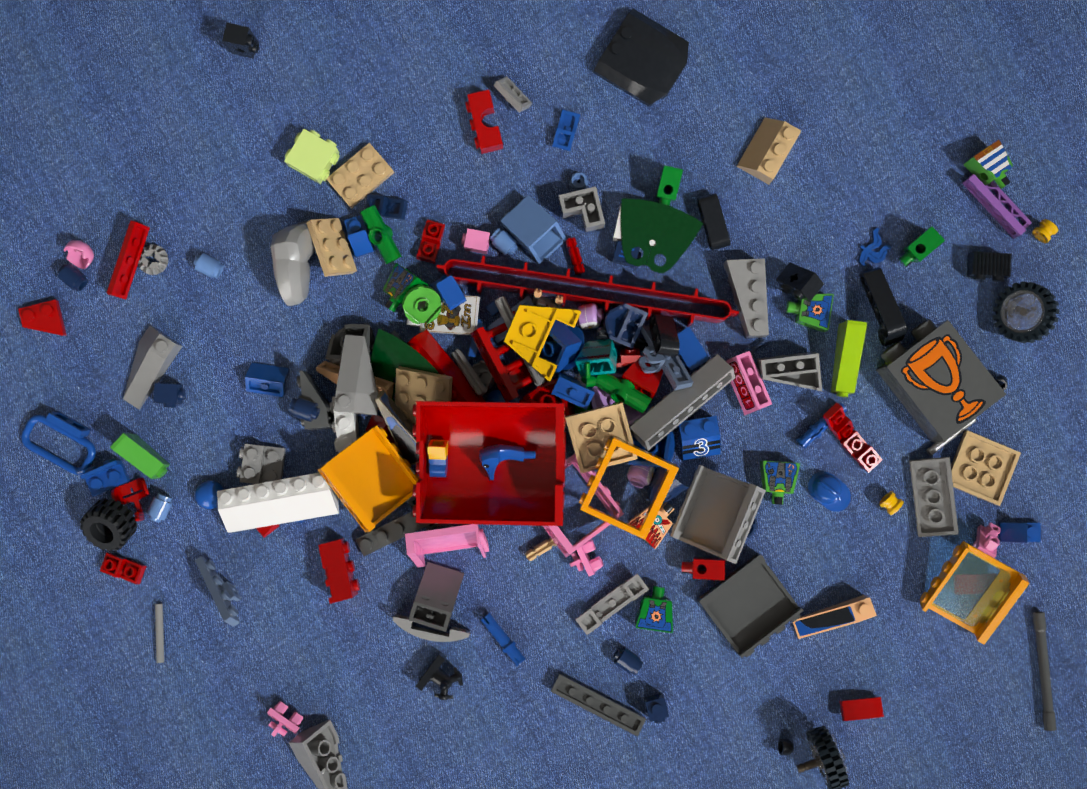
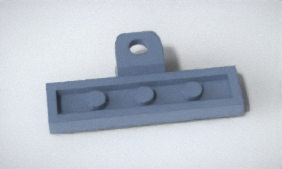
(671, 366)
(221, 591)

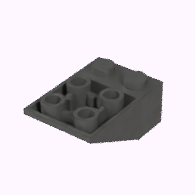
(311, 392)
(436, 596)

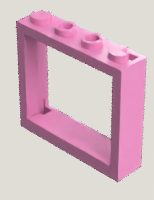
(603, 494)

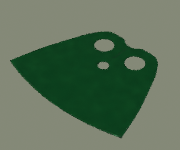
(659, 222)
(391, 353)

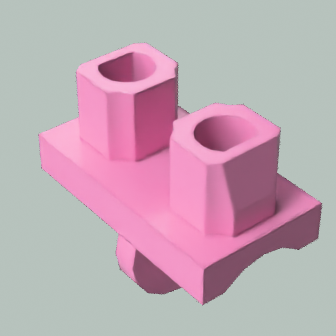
(987, 539)
(590, 565)
(277, 714)

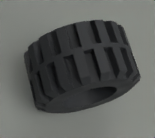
(108, 524)

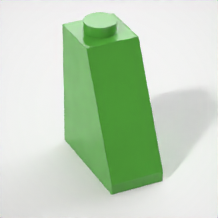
(140, 455)

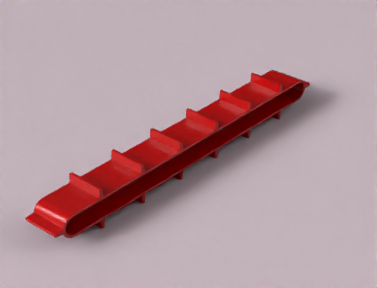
(693, 298)

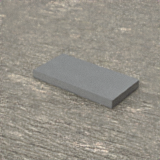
(934, 497)

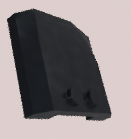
(643, 59)

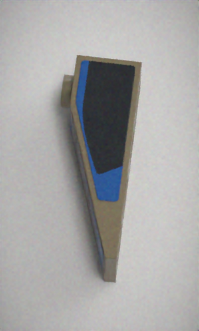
(399, 427)

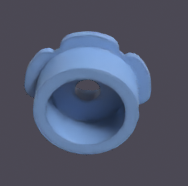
(578, 176)

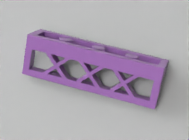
(996, 207)

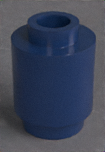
(72, 277)
(304, 409)
(627, 660)

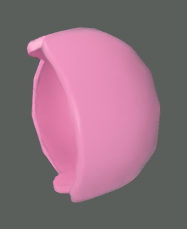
(79, 253)

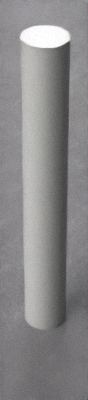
(938, 445)
(159, 633)

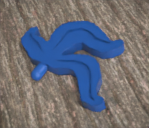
(874, 257)

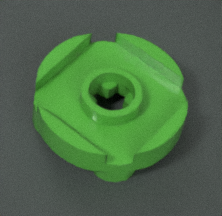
(432, 303)

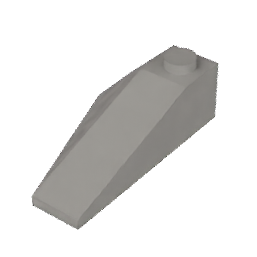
(150, 363)
(356, 381)
(319, 755)

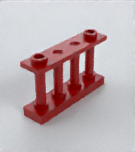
(491, 357)

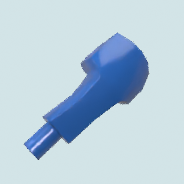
(494, 454)

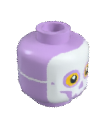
(590, 316)
(640, 475)

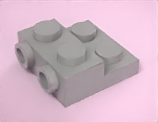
(261, 463)

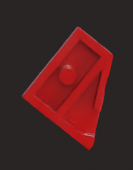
(43, 317)

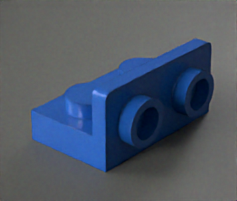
(105, 477)

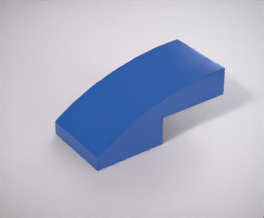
(566, 130)

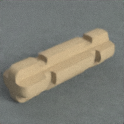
(540, 549)

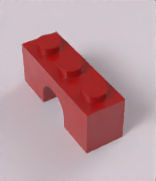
(487, 138)

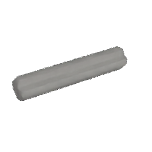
(469, 372)

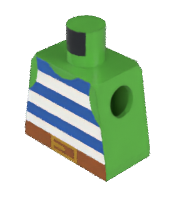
(991, 165)

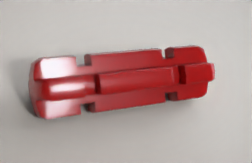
(575, 256)

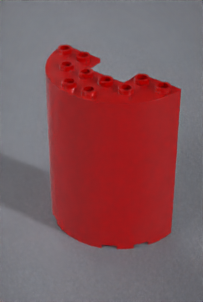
(520, 490)

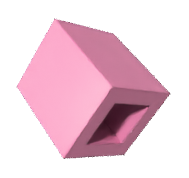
(476, 241)

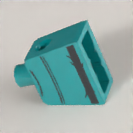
(601, 356)

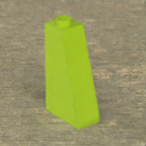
(848, 357)

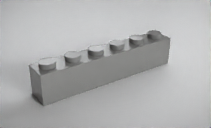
(682, 403)

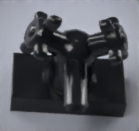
(440, 678)

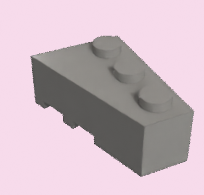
(792, 369)

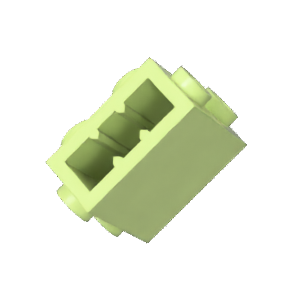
(312, 155)

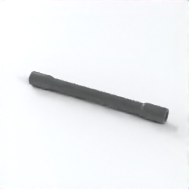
(1048, 712)

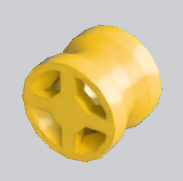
(1045, 231)
(891, 503)

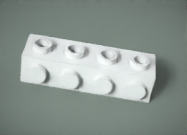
(345, 427)

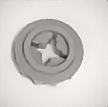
(155, 267)

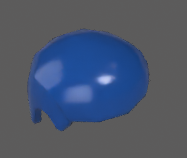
(207, 494)

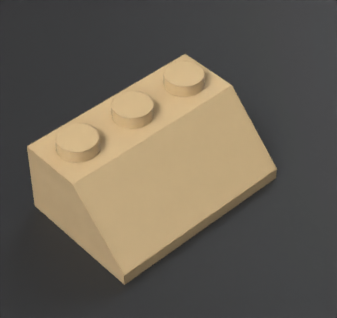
(768, 149)

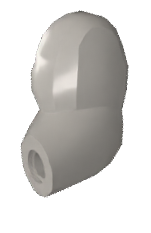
(290, 257)

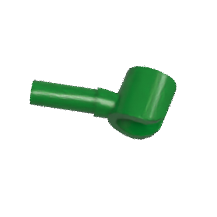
(588, 379)

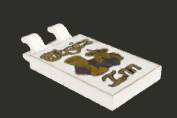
(458, 321)

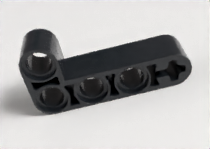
(884, 306)

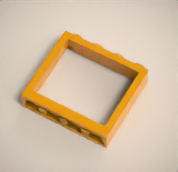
(659, 497)

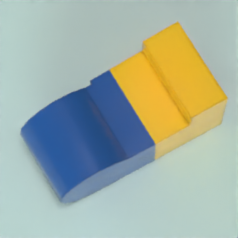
(438, 458)

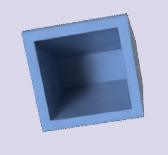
(534, 229)

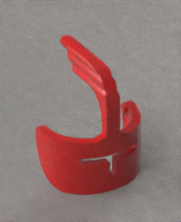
(120, 491)

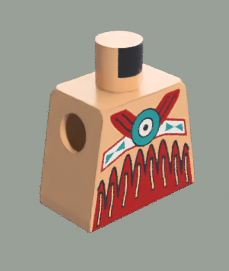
(659, 527)

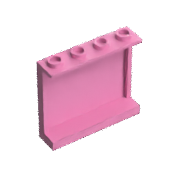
(444, 540)

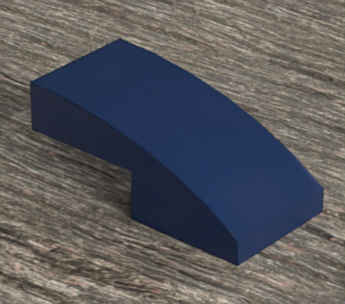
(388, 207)

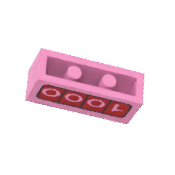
(748, 384)

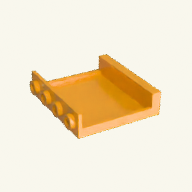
(370, 478)

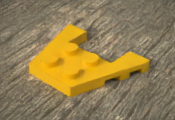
(530, 330)

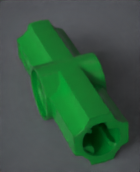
(375, 225)
(623, 391)

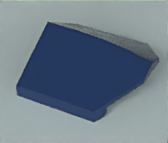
(624, 324)

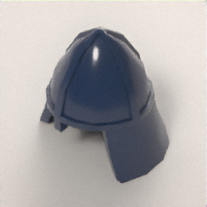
(675, 489)

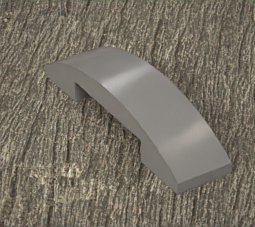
(611, 603)
(431, 635)

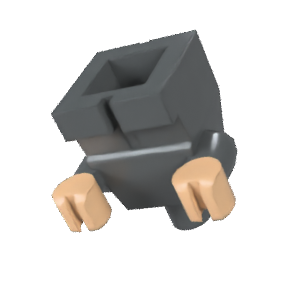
(538, 300)

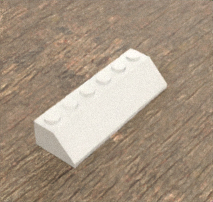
(276, 502)

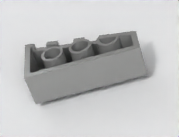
(749, 290)

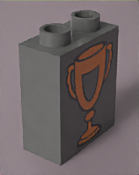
(939, 380)

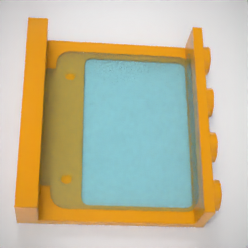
(974, 591)

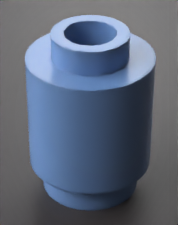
(504, 242)
(208, 266)
(159, 507)

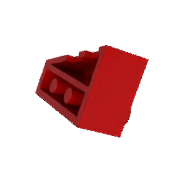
(339, 570)

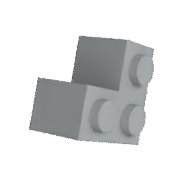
(585, 203)

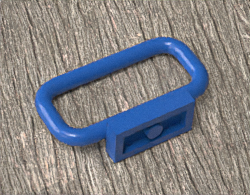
(67, 427)

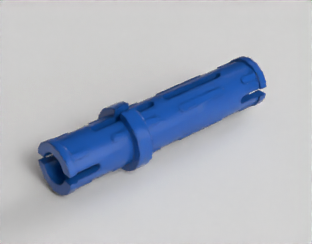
(814, 431)
(502, 638)

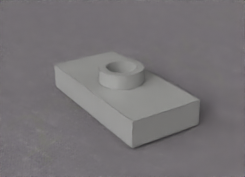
(512, 94)

